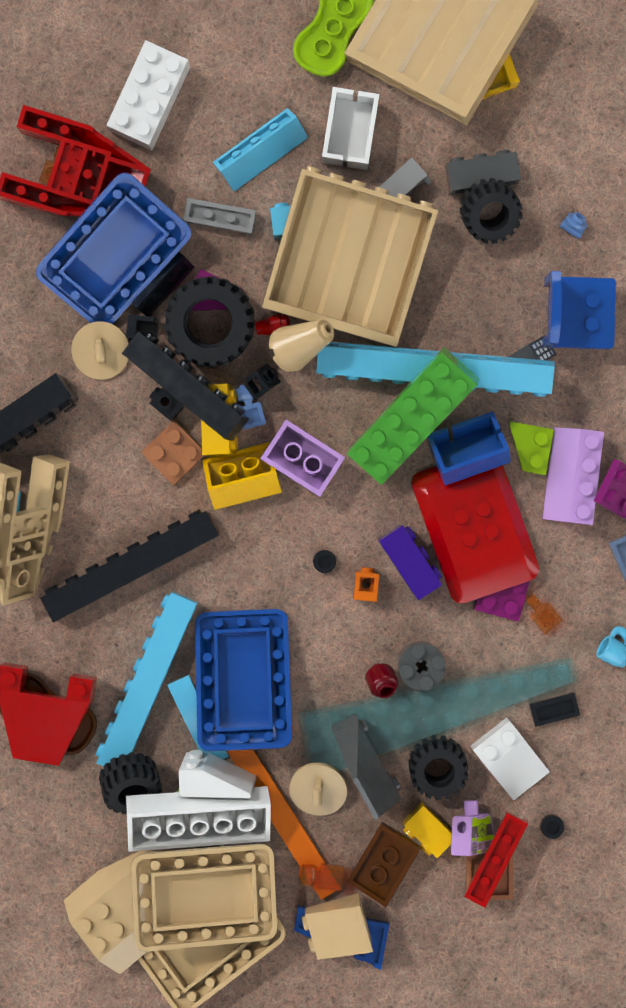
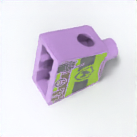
(471, 831)

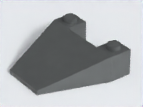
(365, 767)

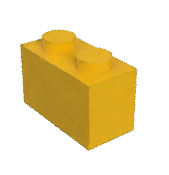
(428, 830)

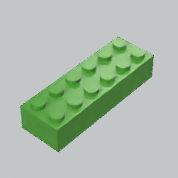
(413, 415)

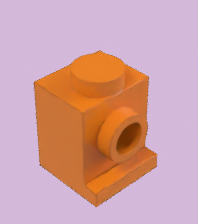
(369, 593)

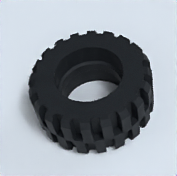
(178, 328)

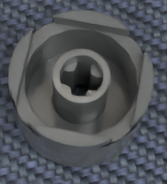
(424, 678)

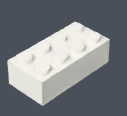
(148, 95)

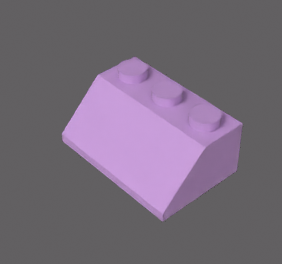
(302, 458)

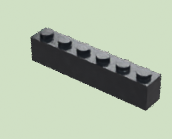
(185, 385)

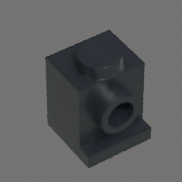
(266, 377)
(170, 411)

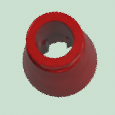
(272, 323)

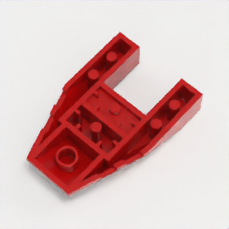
(80, 170)

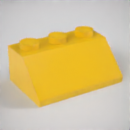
(240, 477)

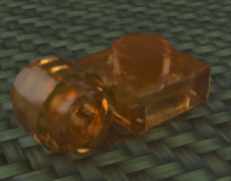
(329, 876)

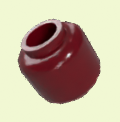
(381, 680)

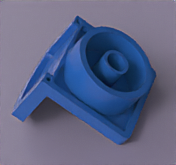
(580, 312)

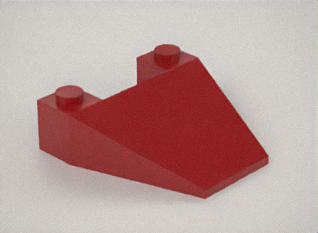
(42, 723)

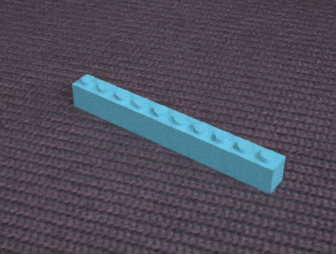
(405, 364)

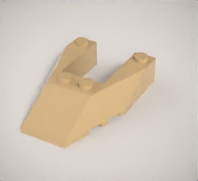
(28, 532)

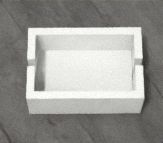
(350, 128)

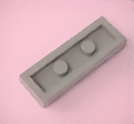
(219, 216)

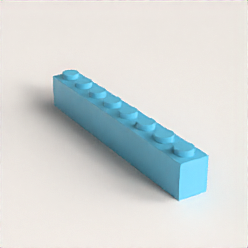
(149, 677)

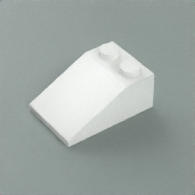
(510, 758)
(213, 777)

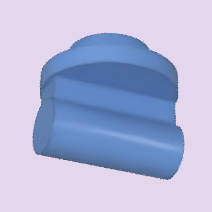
(574, 224)

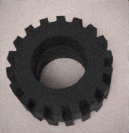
(500, 225)
(126, 777)
(444, 784)

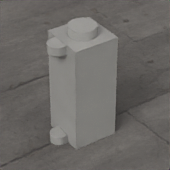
(406, 179)

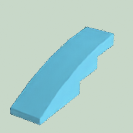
(184, 695)

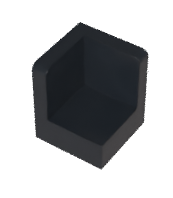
(142, 324)

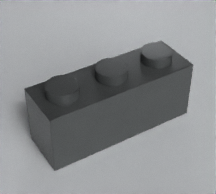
(464, 173)

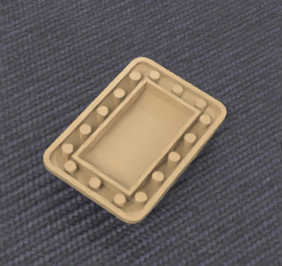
(203, 897)
(197, 973)

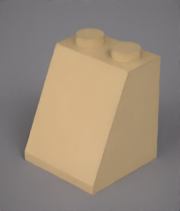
(338, 928)

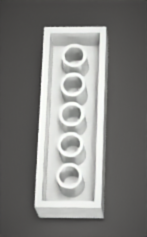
(184, 822)

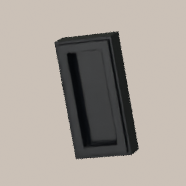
(554, 709)

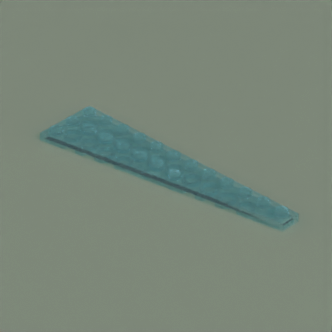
(423, 713)

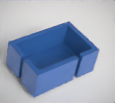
(473, 448)

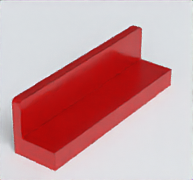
(496, 859)

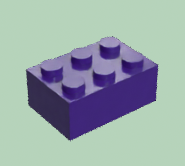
(411, 561)

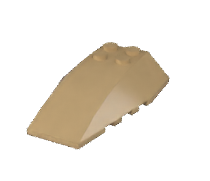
(104, 913)

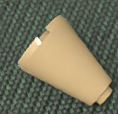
(300, 343)

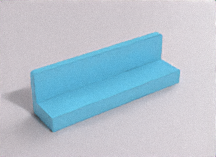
(261, 149)

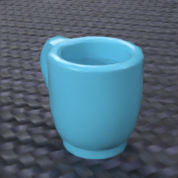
(612, 650)

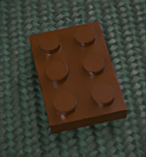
(384, 864)

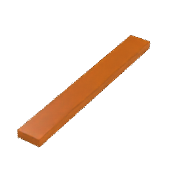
(282, 815)

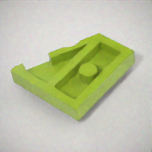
(532, 446)

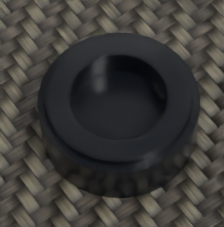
(324, 561)
(552, 826)

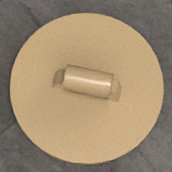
(99, 350)
(318, 789)

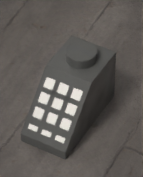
(535, 351)

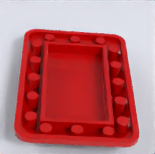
(475, 532)

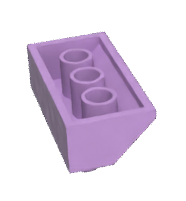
(573, 475)

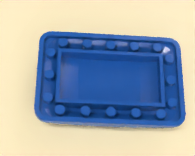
(113, 250)
(243, 680)

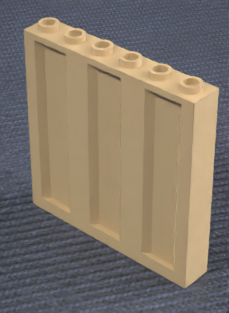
(440, 48)
(350, 256)

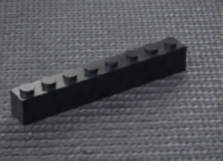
(129, 566)

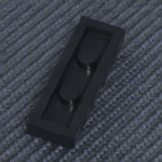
(163, 284)

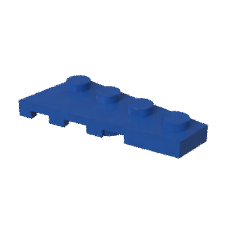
(378, 931)

